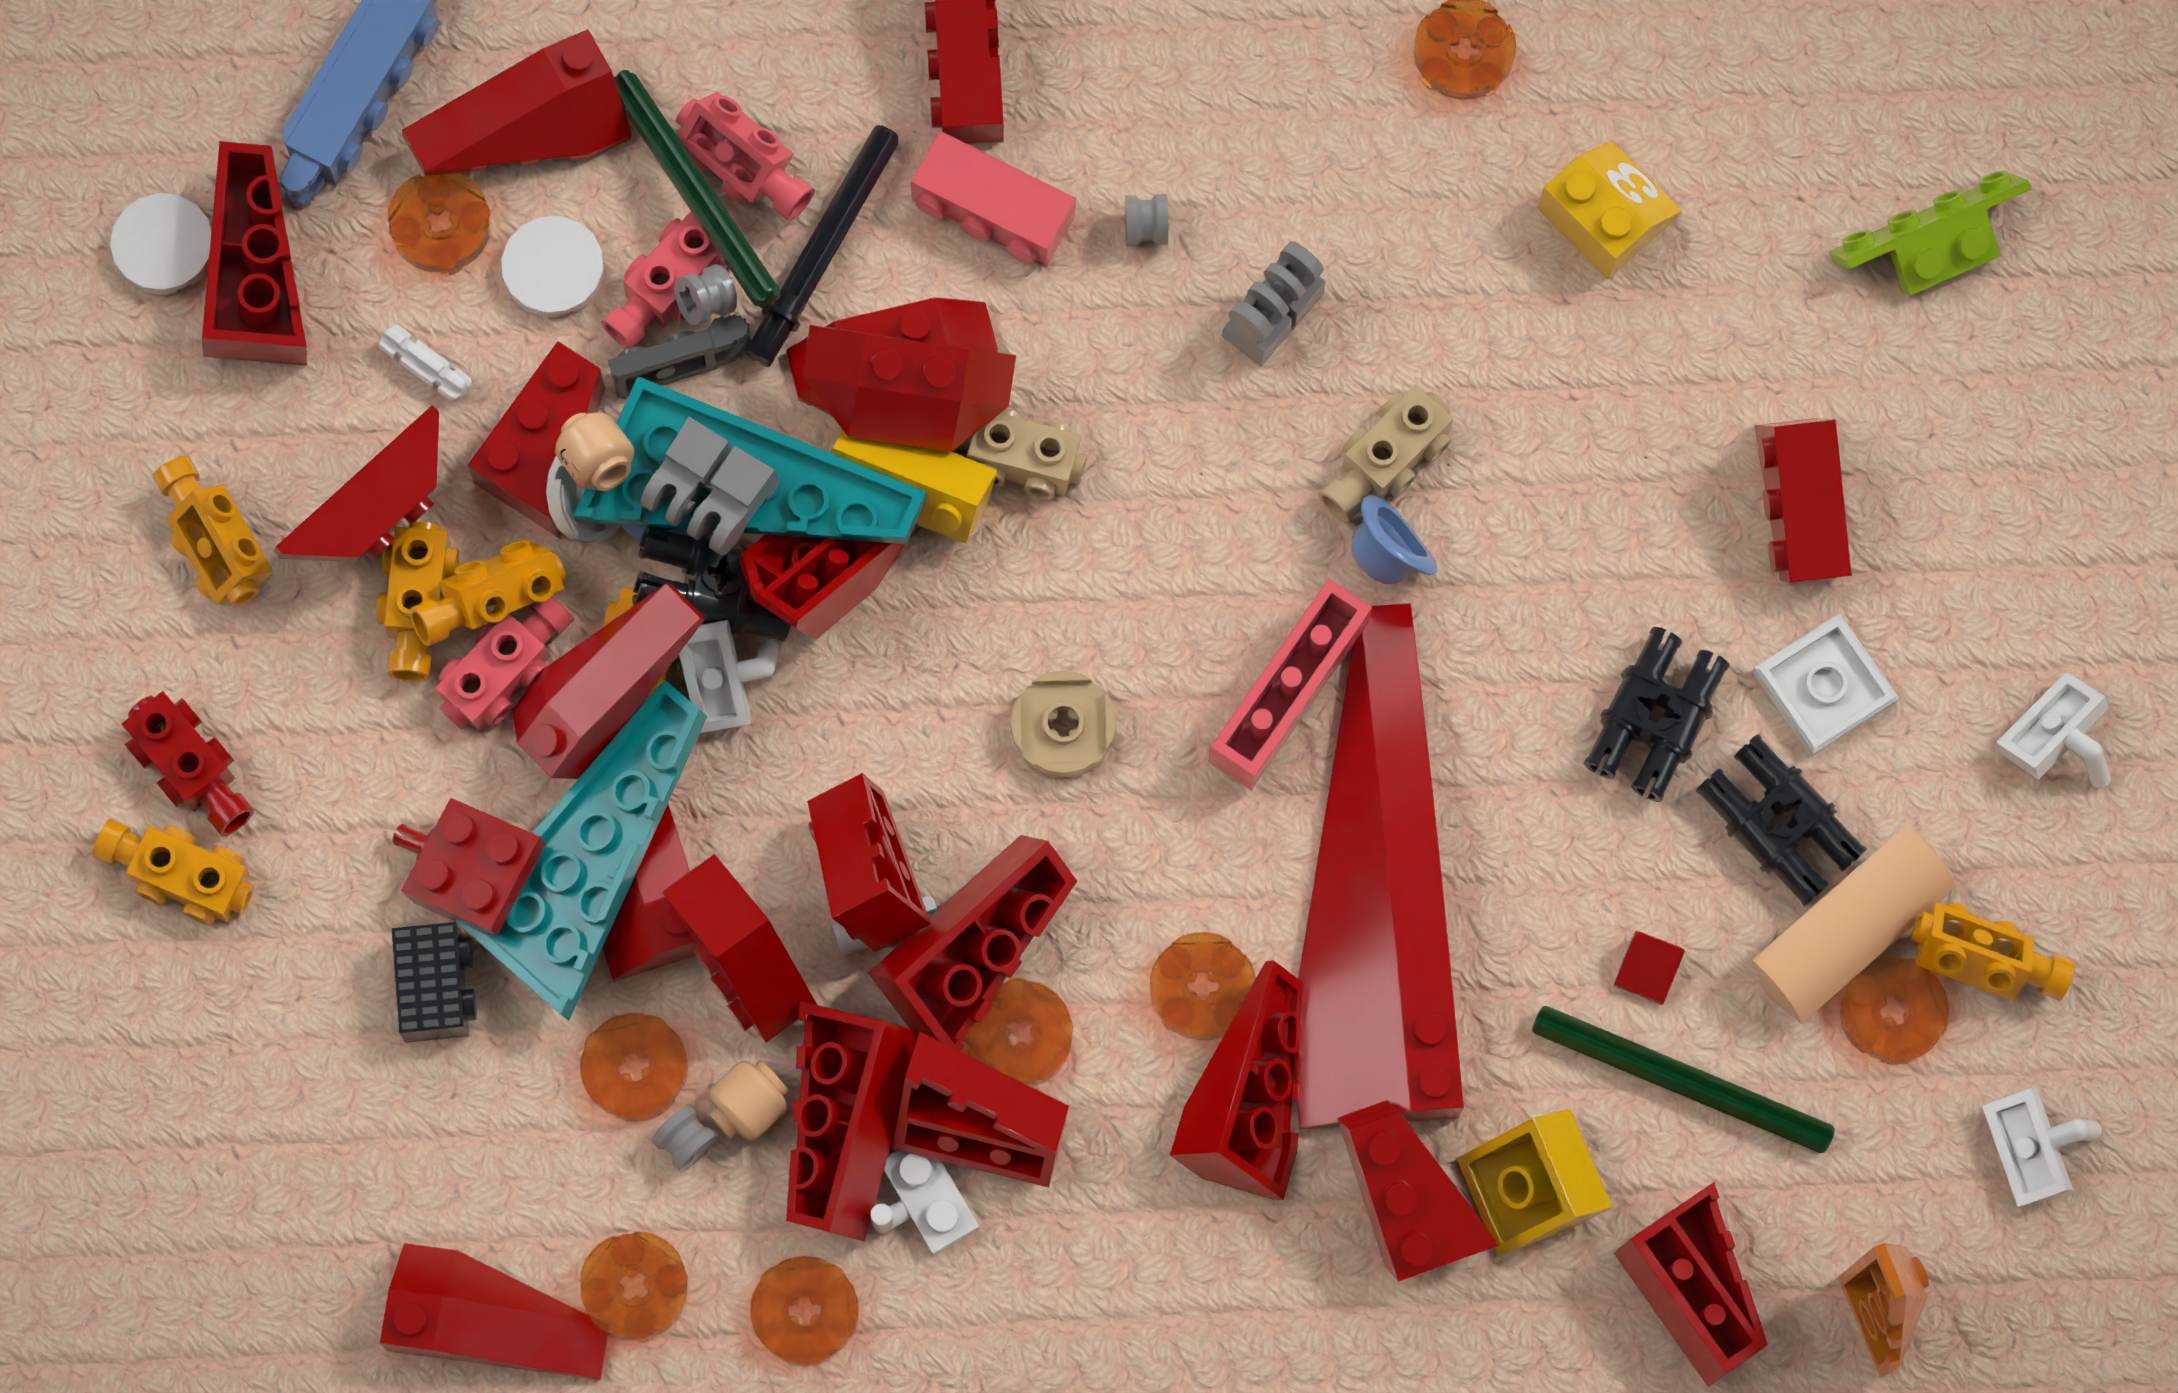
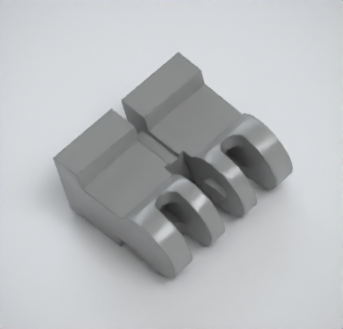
(1272, 307)
(707, 461)

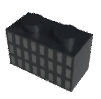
(432, 982)

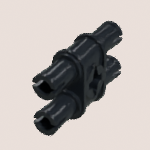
(701, 588)
(1677, 729)
(1778, 847)

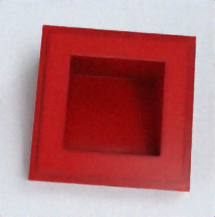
(1649, 967)

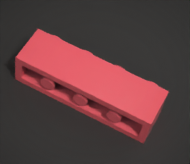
(1289, 684)

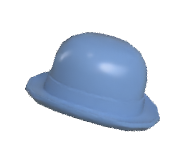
(1387, 544)

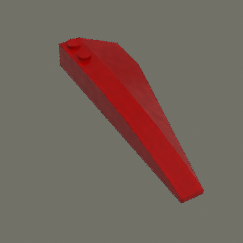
(1376, 927)

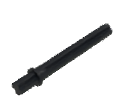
(822, 246)

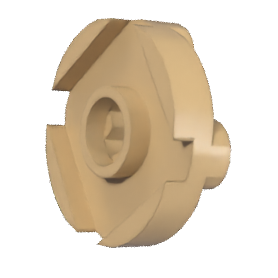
(1042, 746)

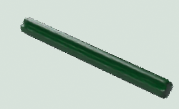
(696, 191)
(1683, 1079)

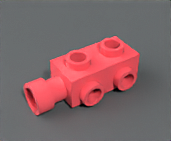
(741, 154)
(655, 301)
(499, 673)

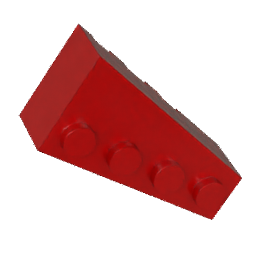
(966, 69)
(250, 274)
(954, 967)
(844, 1117)

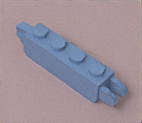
(353, 92)

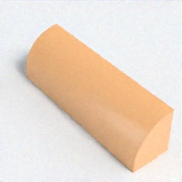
(1853, 924)

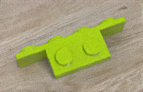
(1939, 239)

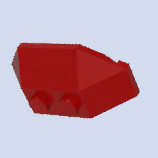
(929, 320)
(906, 387)
(373, 500)
(815, 579)

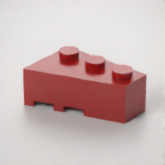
(522, 446)
(1804, 499)
(865, 864)
(740, 948)
(977, 1116)
(1408, 1196)
(1695, 1285)

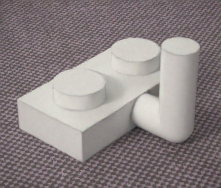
(717, 677)
(2056, 725)
(2031, 1146)
(927, 1199)

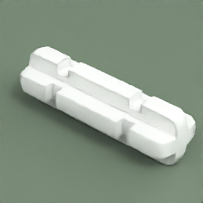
(425, 363)

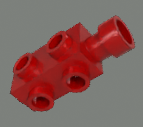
(175, 749)

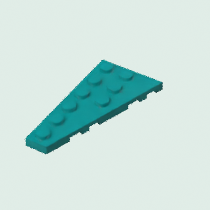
(816, 492)
(594, 851)

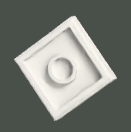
(1825, 685)

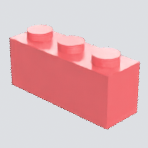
(992, 199)

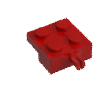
(469, 866)

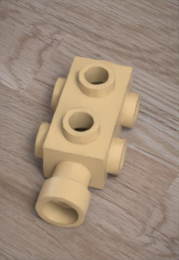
(1404, 444)
(1021, 458)

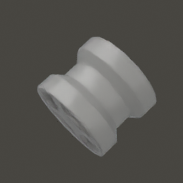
(1146, 220)
(705, 294)
(685, 1138)

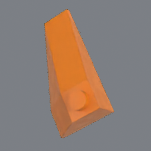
(1886, 1301)

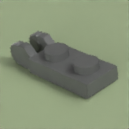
(682, 355)

